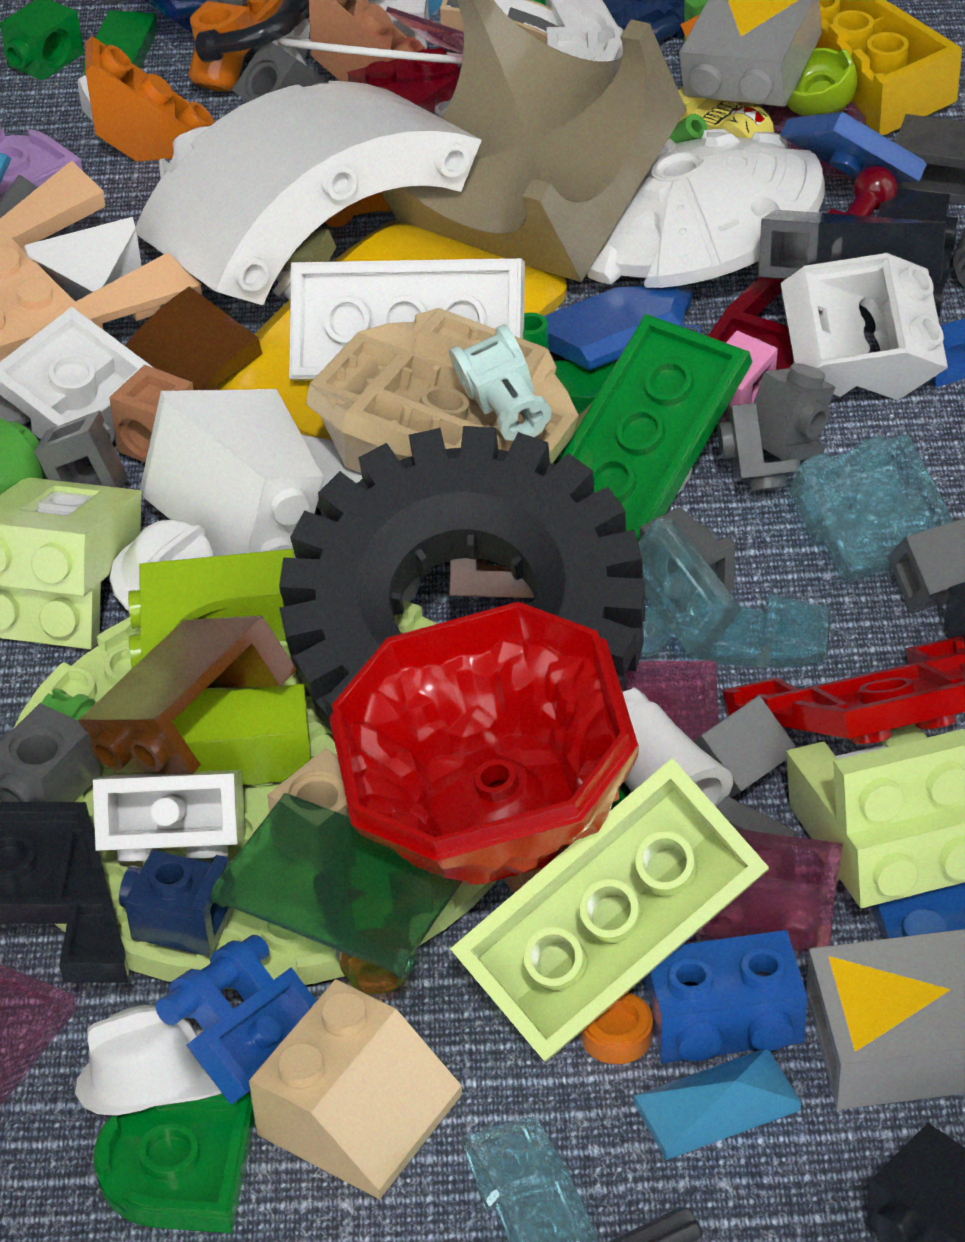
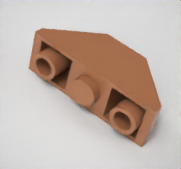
(354, 25)

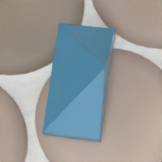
(716, 1103)

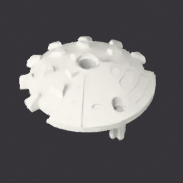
(705, 208)

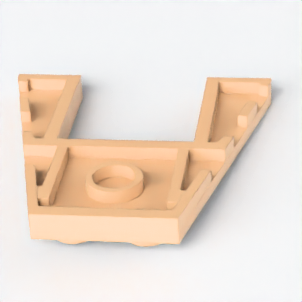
(34, 299)

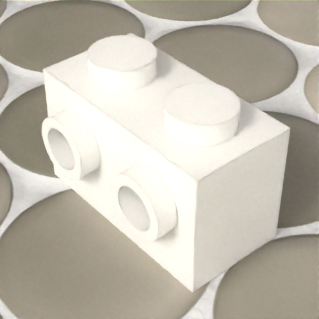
(169, 811)

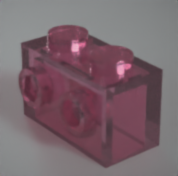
(792, 896)

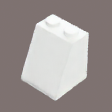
(231, 467)

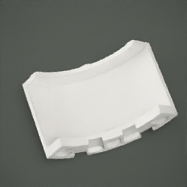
(287, 167)

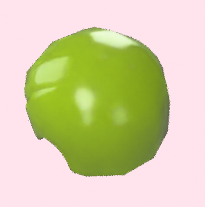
(825, 83)

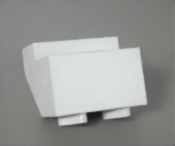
(835, 343)

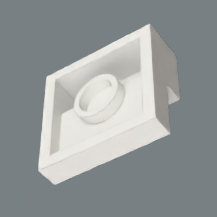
(67, 373)

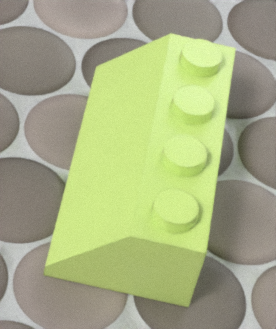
(609, 909)

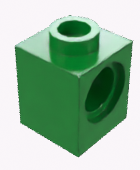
(41, 38)

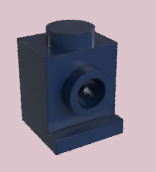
(172, 902)

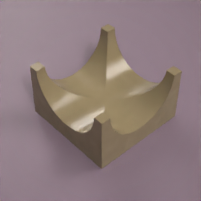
(556, 146)

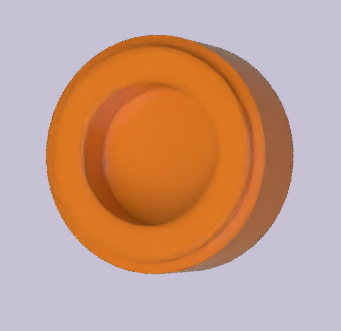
(620, 1032)

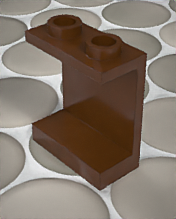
(134, 719)

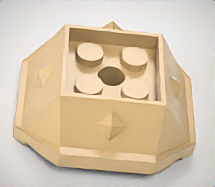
(404, 383)

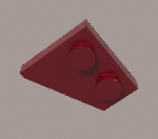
(414, 80)

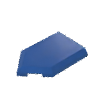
(602, 325)

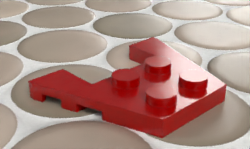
(870, 704)

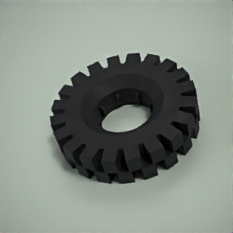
(448, 507)

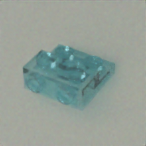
(867, 502)

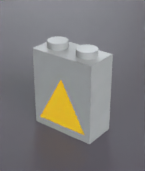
(749, 49)
(891, 1017)

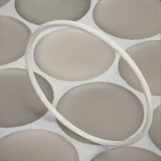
(307, 44)

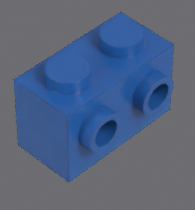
(727, 997)

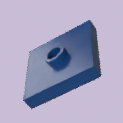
(851, 146)

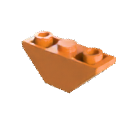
(136, 108)

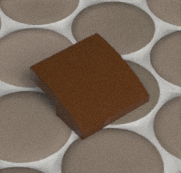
(195, 341)

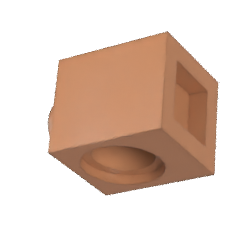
(136, 406)

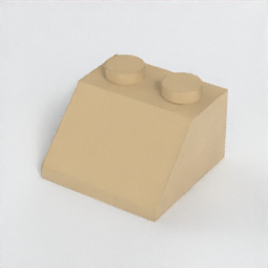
(352, 1090)

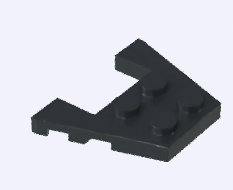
(58, 878)

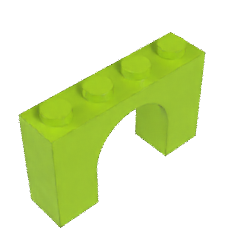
(233, 729)

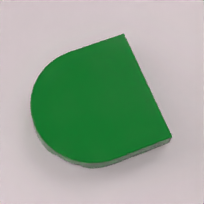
(177, 1163)

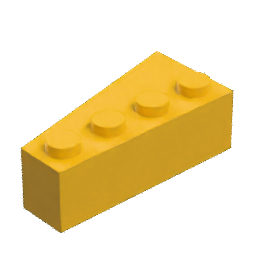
(897, 60)

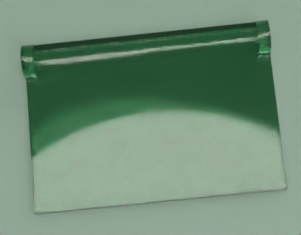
(334, 886)

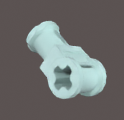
(501, 382)

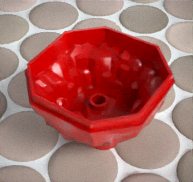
(484, 742)

